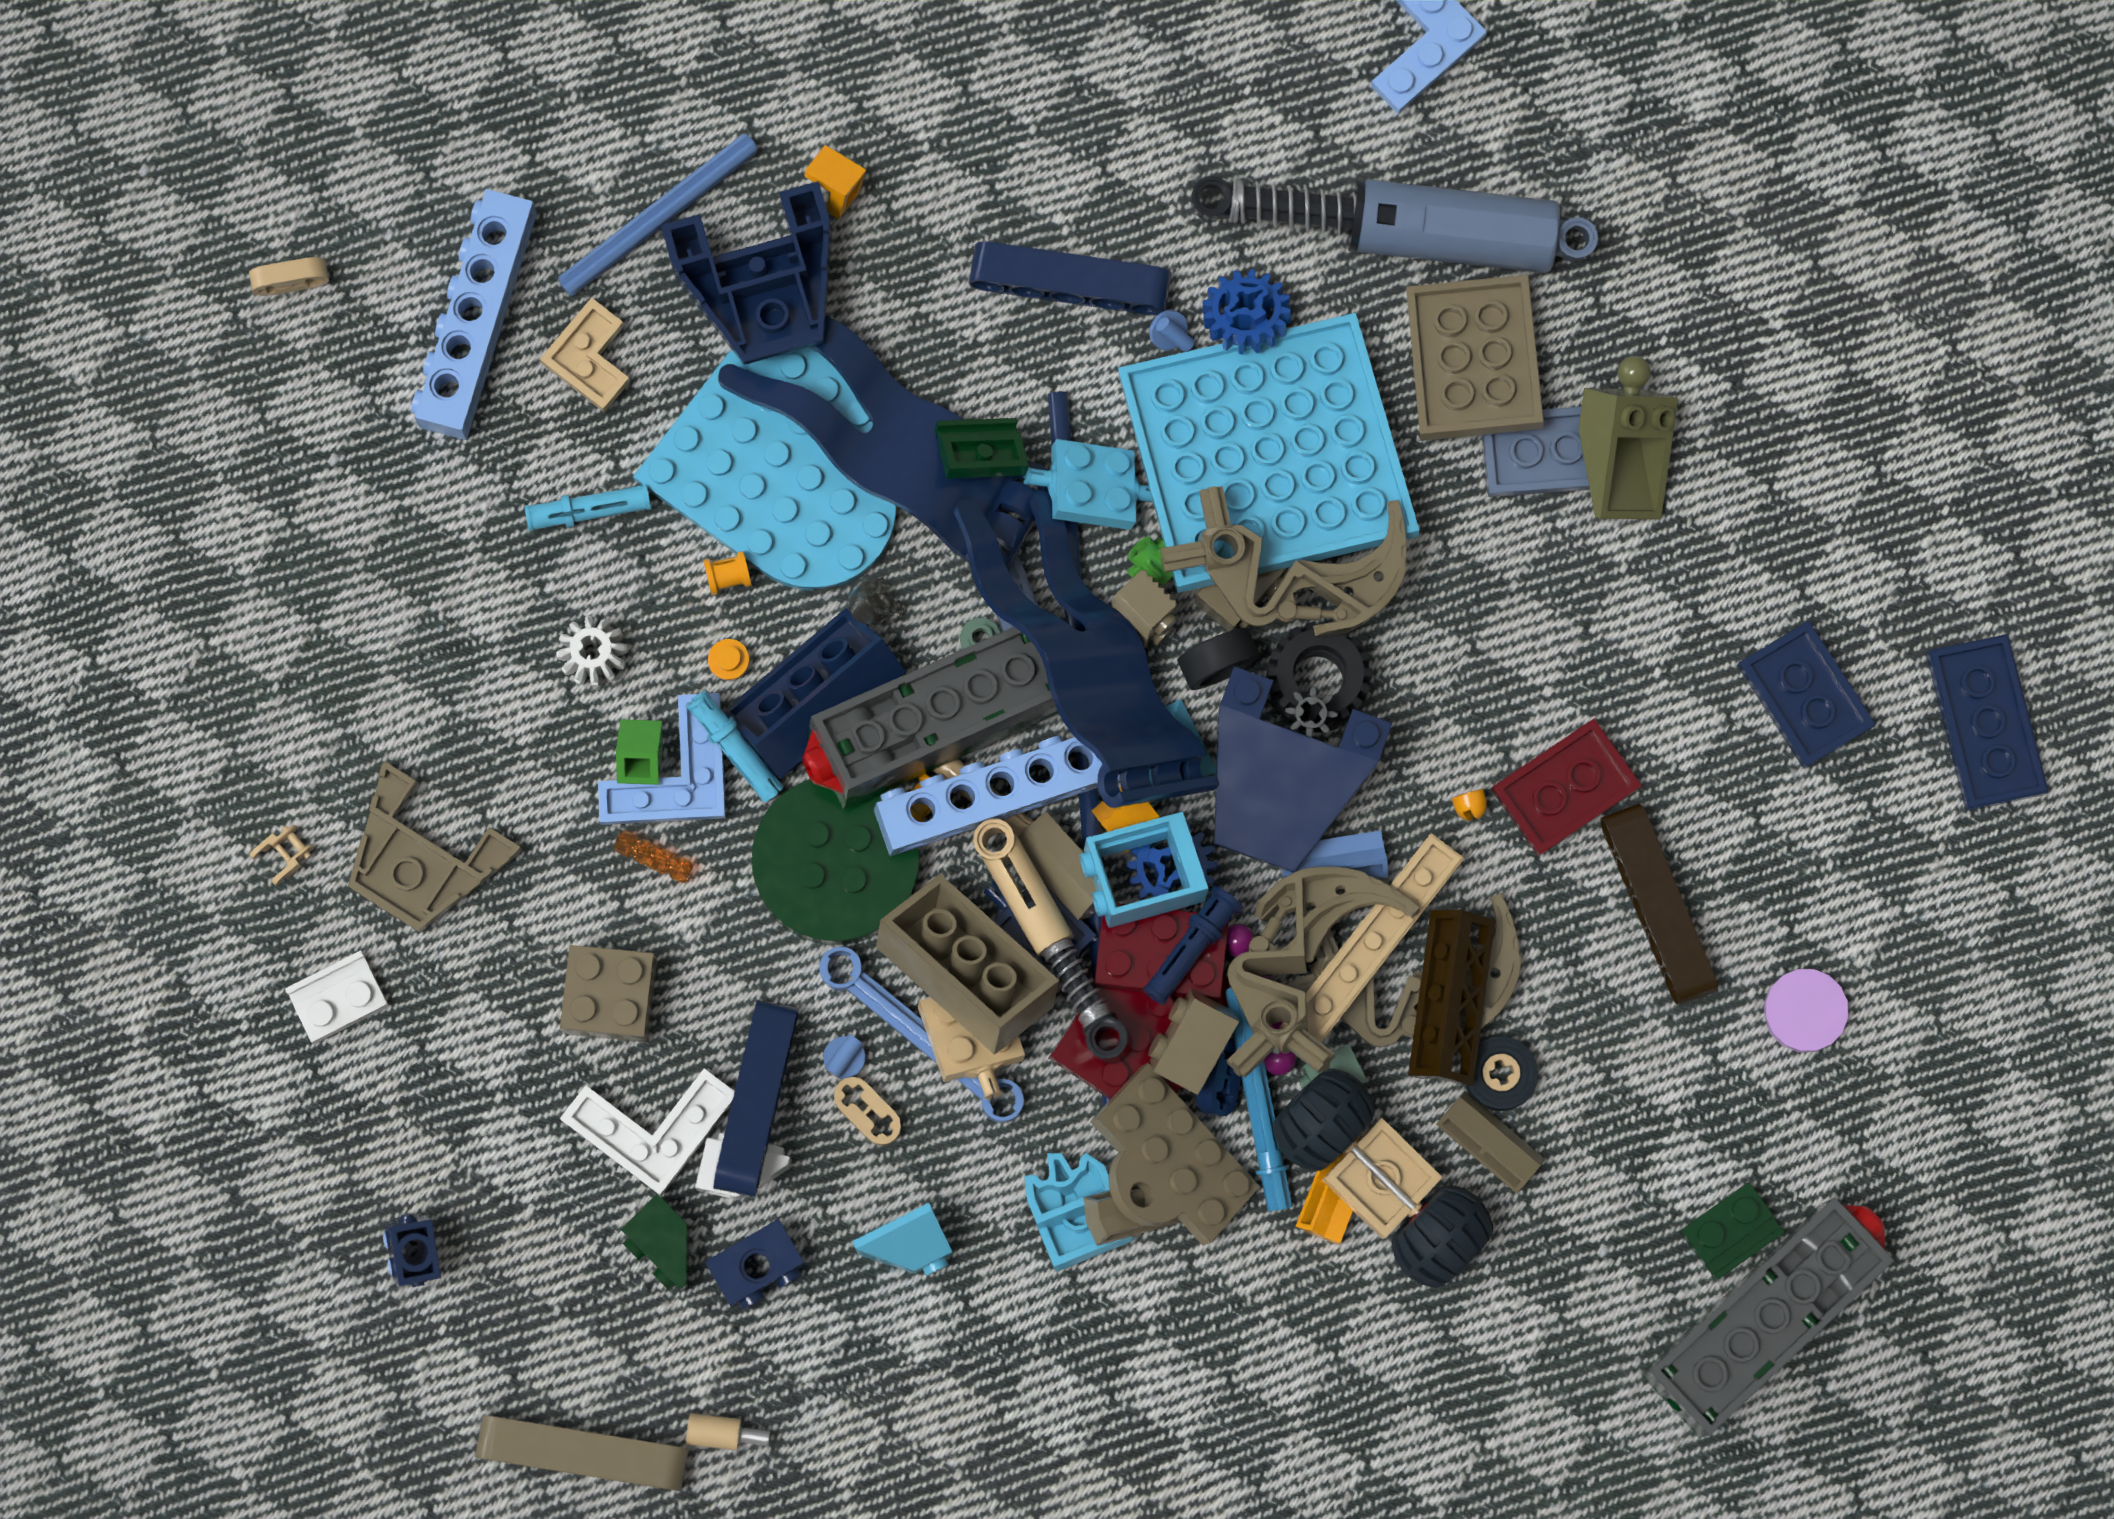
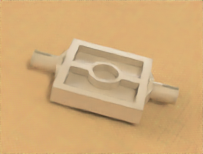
(961, 1053)

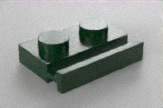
(981, 448)
(1731, 1231)

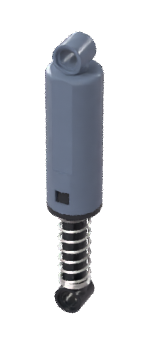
(1414, 221)

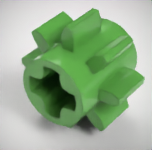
(1146, 556)

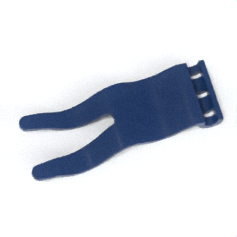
(900, 452)
(1094, 675)

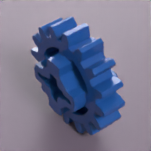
(1246, 311)
(1152, 859)

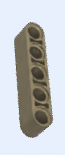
(581, 1453)

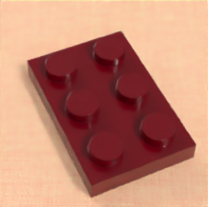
(1566, 787)
(1136, 950)

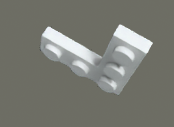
(659, 1156)

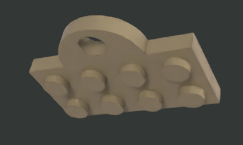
(1170, 1159)

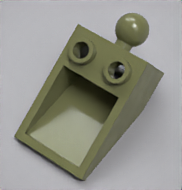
(1627, 444)

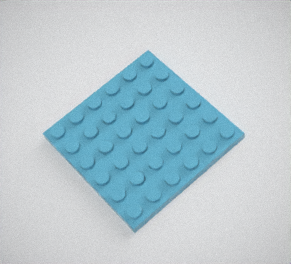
(1283, 432)

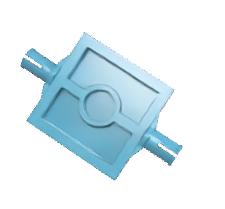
(1091, 484)

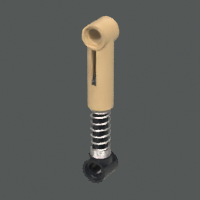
(1050, 936)

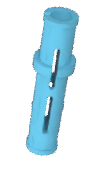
(587, 507)
(728, 738)

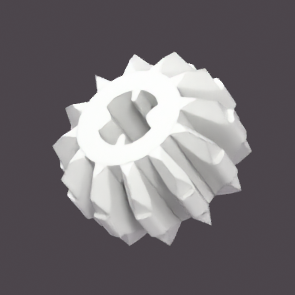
(576, 653)

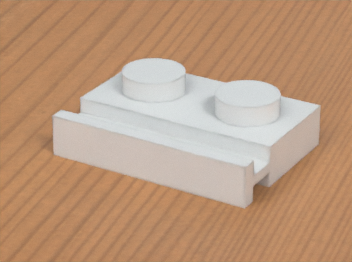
(337, 997)

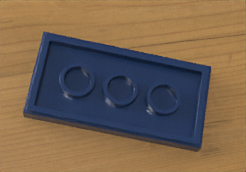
(1986, 722)

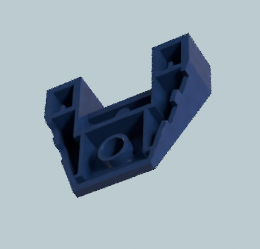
(766, 294)
(1279, 785)

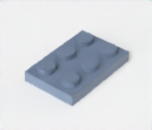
(1538, 458)

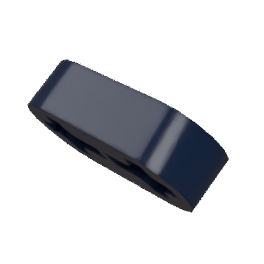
(1222, 1082)

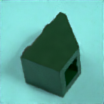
(662, 1238)

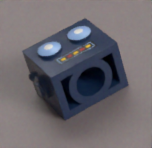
(420, 1265)

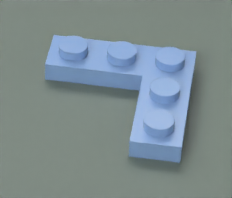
(1448, 39)
(693, 796)

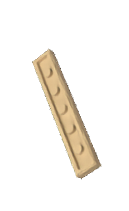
(1377, 937)

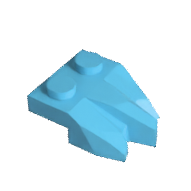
(1060, 1209)

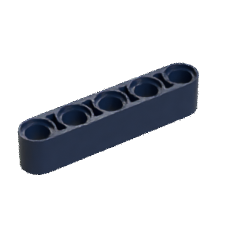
(1069, 278)
(756, 1098)

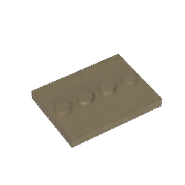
(1474, 357)

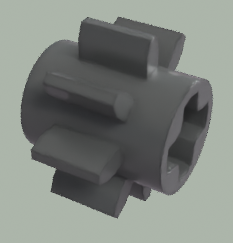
(1323, 713)

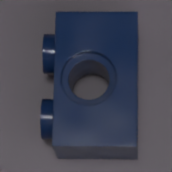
(730, 1265)

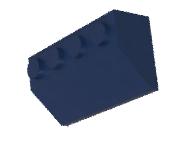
(821, 673)

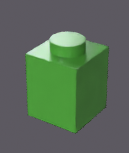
(639, 752)

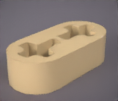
(288, 276)
(874, 1103)

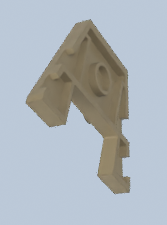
(409, 872)

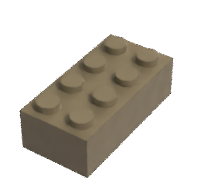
(967, 963)

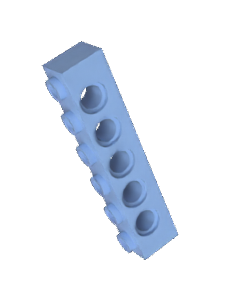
(456, 413)
(905, 833)

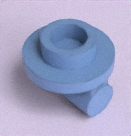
(1170, 331)
(844, 1057)

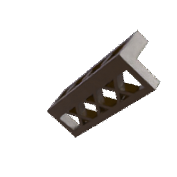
(1446, 994)

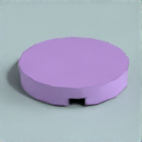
(1806, 1010)

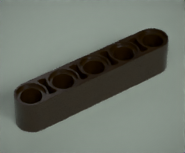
(1659, 904)

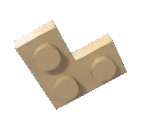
(578, 357)

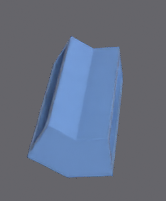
(1357, 852)

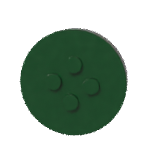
(828, 866)

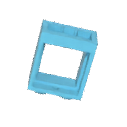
(1184, 855)

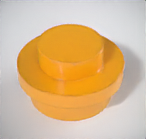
(728, 659)

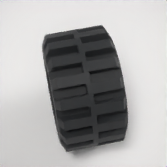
(1340, 650)

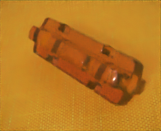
(653, 856)

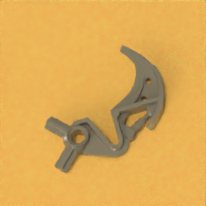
(1238, 574)
(1271, 1002)
(1361, 1013)

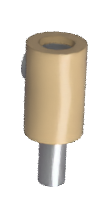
(722, 1433)

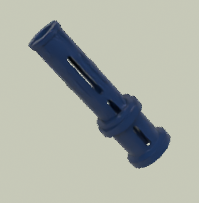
(1203, 930)

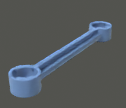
(906, 1023)

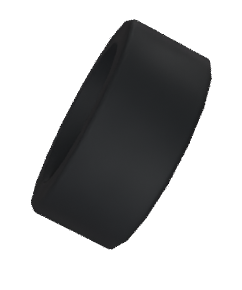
(1215, 658)

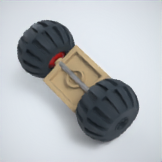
(1383, 1178)

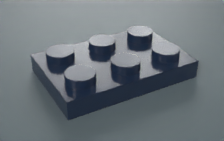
(1806, 694)

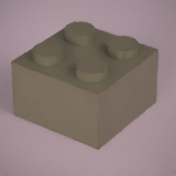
(608, 993)

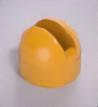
(1470, 804)

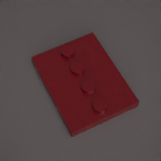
(1144, 1021)

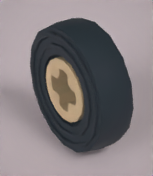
(1519, 1084)

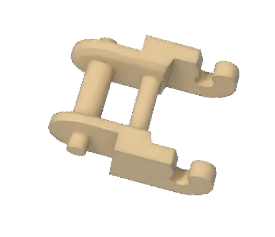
(292, 862)

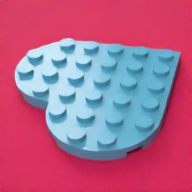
(767, 483)

